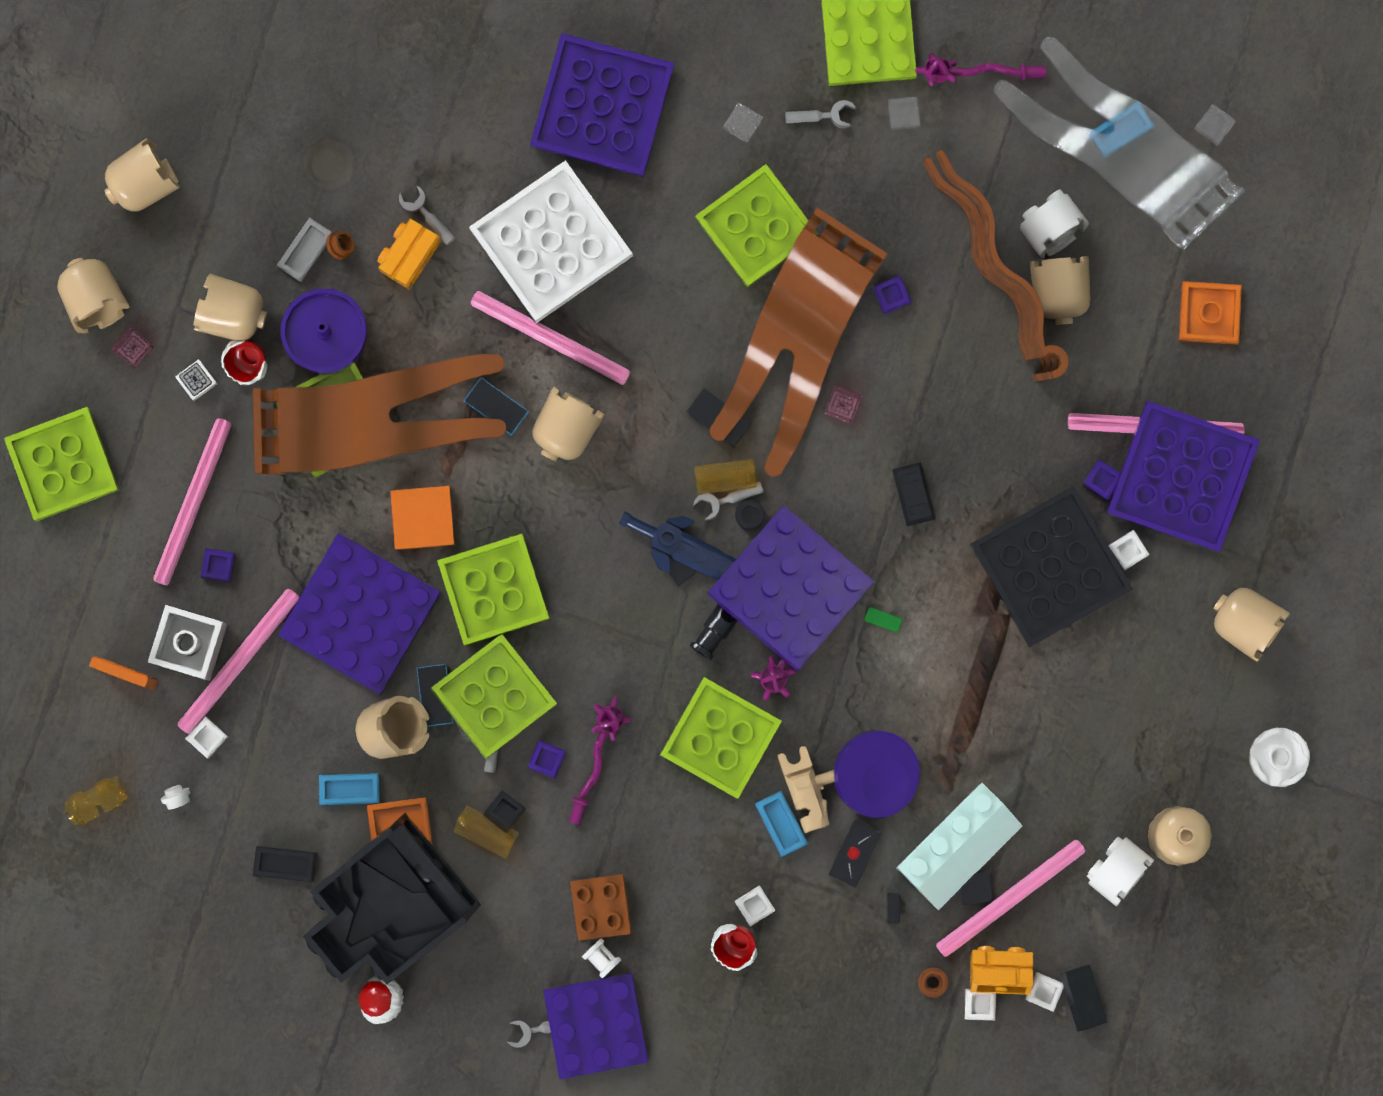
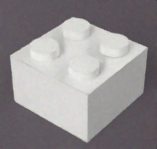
(187, 642)

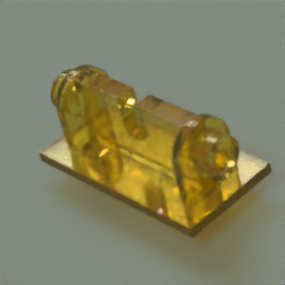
(725, 476)
(104, 793)
(483, 832)

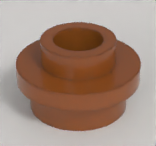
(340, 244)
(942, 982)

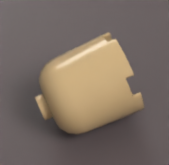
(139, 178)
(1062, 287)
(91, 294)
(229, 310)
(565, 426)
(1248, 621)
(392, 727)
(1179, 835)

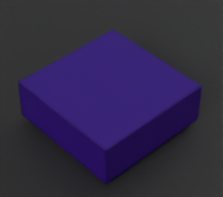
(892, 294)
(1102, 479)
(218, 565)
(546, 759)

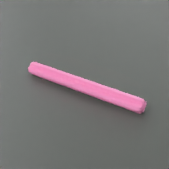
(550, 337)
(1122, 424)
(192, 501)
(238, 661)
(1010, 898)

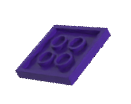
(595, 1026)

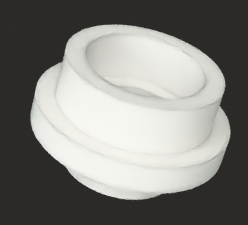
(175, 797)

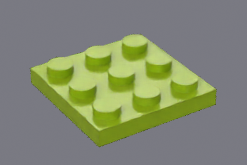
(868, 41)
(754, 225)
(61, 464)
(493, 589)
(493, 696)
(720, 738)

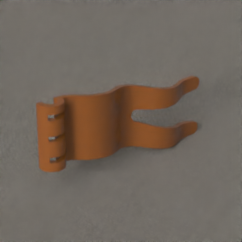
(1027, 302)
(806, 316)
(352, 421)

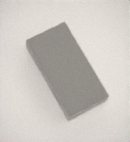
(304, 250)

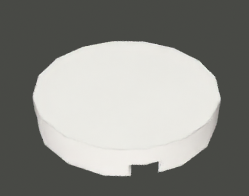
(1279, 757)

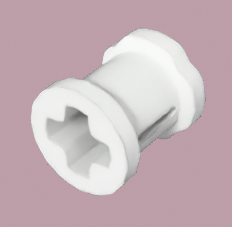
(601, 958)

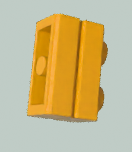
(409, 253)
(1001, 971)

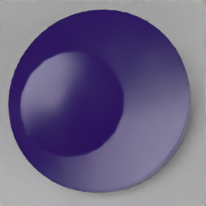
(323, 331)
(876, 773)

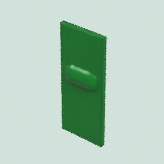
(883, 619)

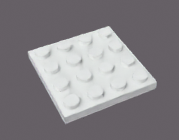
(551, 241)

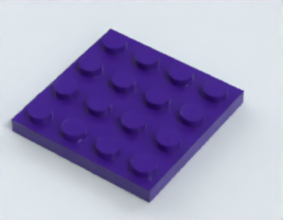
(602, 105)
(1183, 476)
(790, 588)
(359, 613)

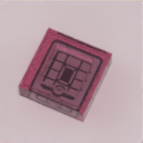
(132, 347)
(842, 404)

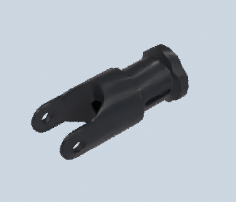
(713, 633)

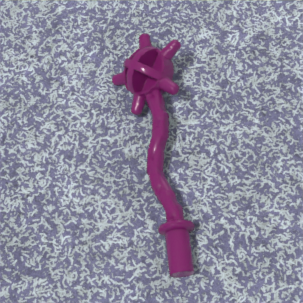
(940, 70)
(774, 678)
(609, 721)

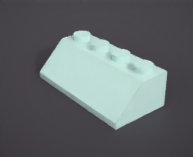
(959, 846)

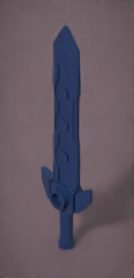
(680, 546)

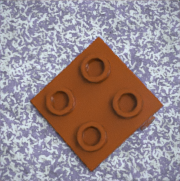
(601, 907)

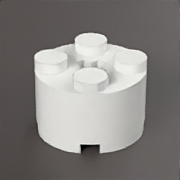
(1053, 224)
(1120, 870)

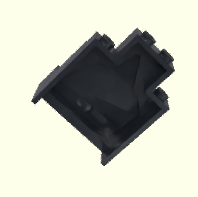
(388, 905)

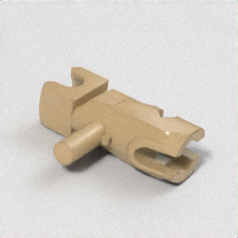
(806, 789)

